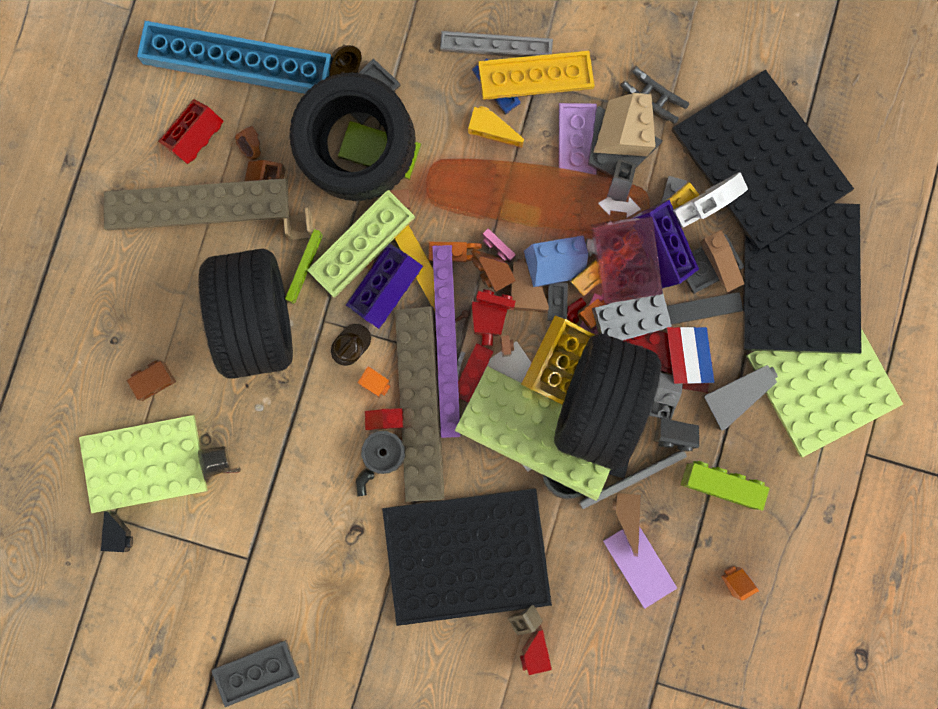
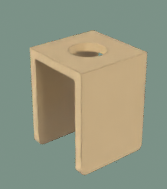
(290, 223)

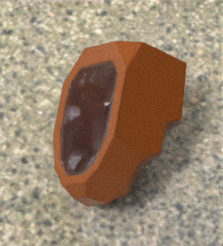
(248, 143)

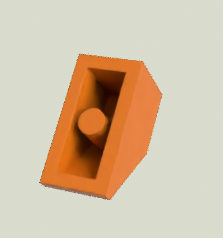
(374, 382)
(739, 583)

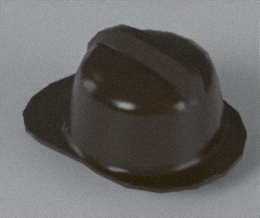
(345, 60)
(350, 344)

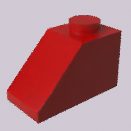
(384, 419)

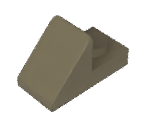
(526, 621)

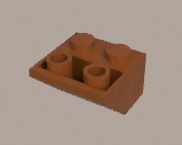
(264, 170)
(494, 270)

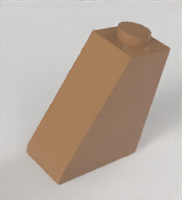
(522, 290)

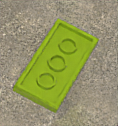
(366, 145)

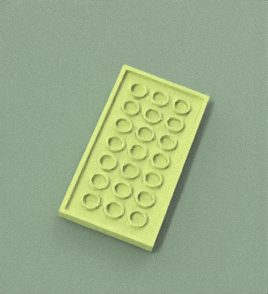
(523, 428)

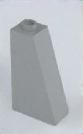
(736, 397)

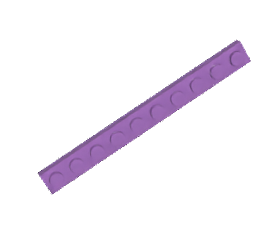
(446, 340)

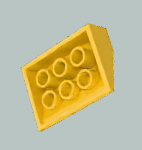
(557, 359)

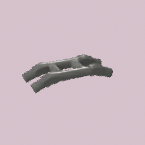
(665, 95)

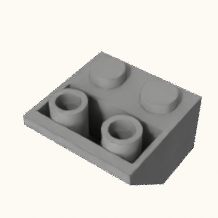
(666, 397)

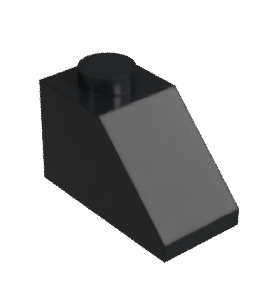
(115, 534)

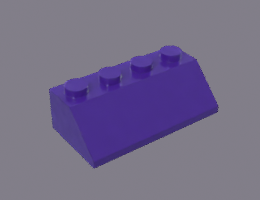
(673, 250)
(384, 285)

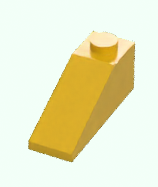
(490, 126)

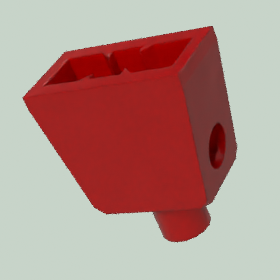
(488, 321)

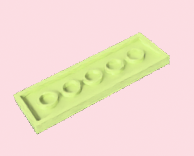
(361, 243)

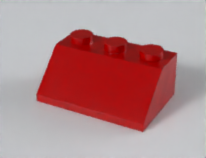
(191, 131)

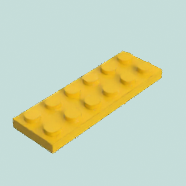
(536, 75)

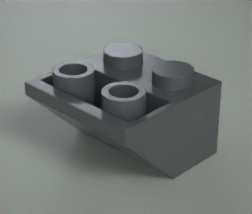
(677, 433)

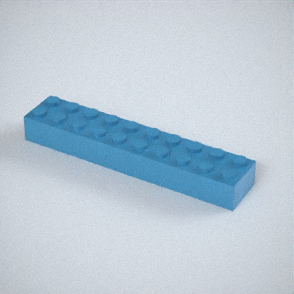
(232, 58)

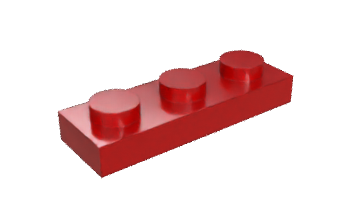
(473, 371)

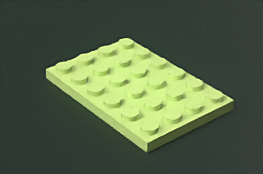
(142, 464)

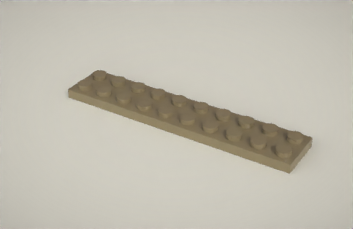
(196, 204)
(420, 404)

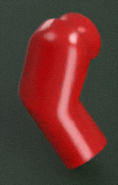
(572, 310)

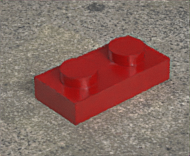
(488, 297)

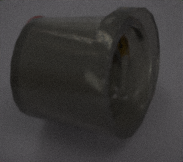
(215, 462)

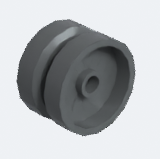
(379, 441)

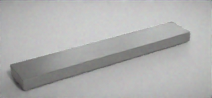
(494, 44)
(586, 502)

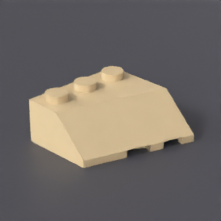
(627, 126)

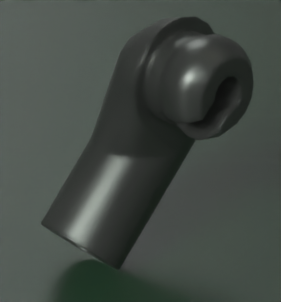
(362, 480)

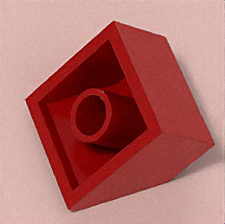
(535, 654)

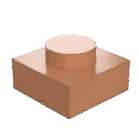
(506, 345)

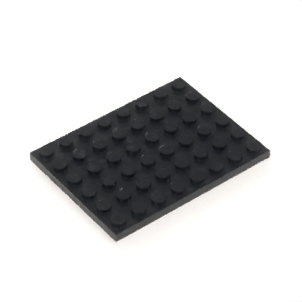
(775, 152)
(806, 287)
(466, 557)

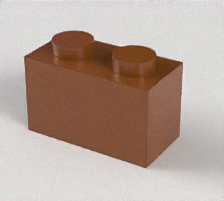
(151, 380)

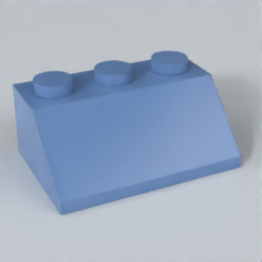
(556, 260)

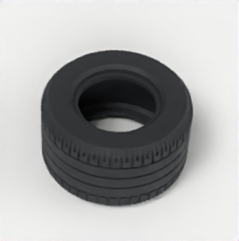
(328, 103)
(245, 313)
(608, 401)

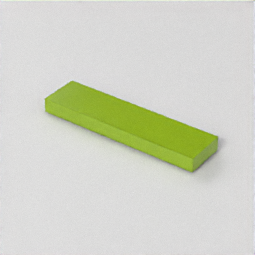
(304, 265)

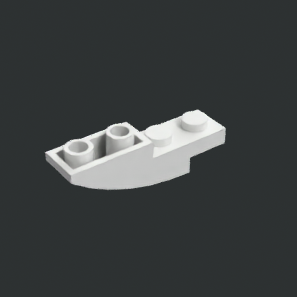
(711, 200)

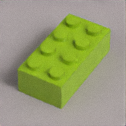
(725, 486)

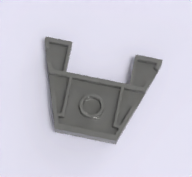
(607, 162)

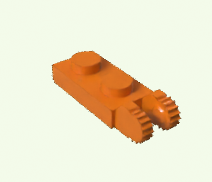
(459, 250)

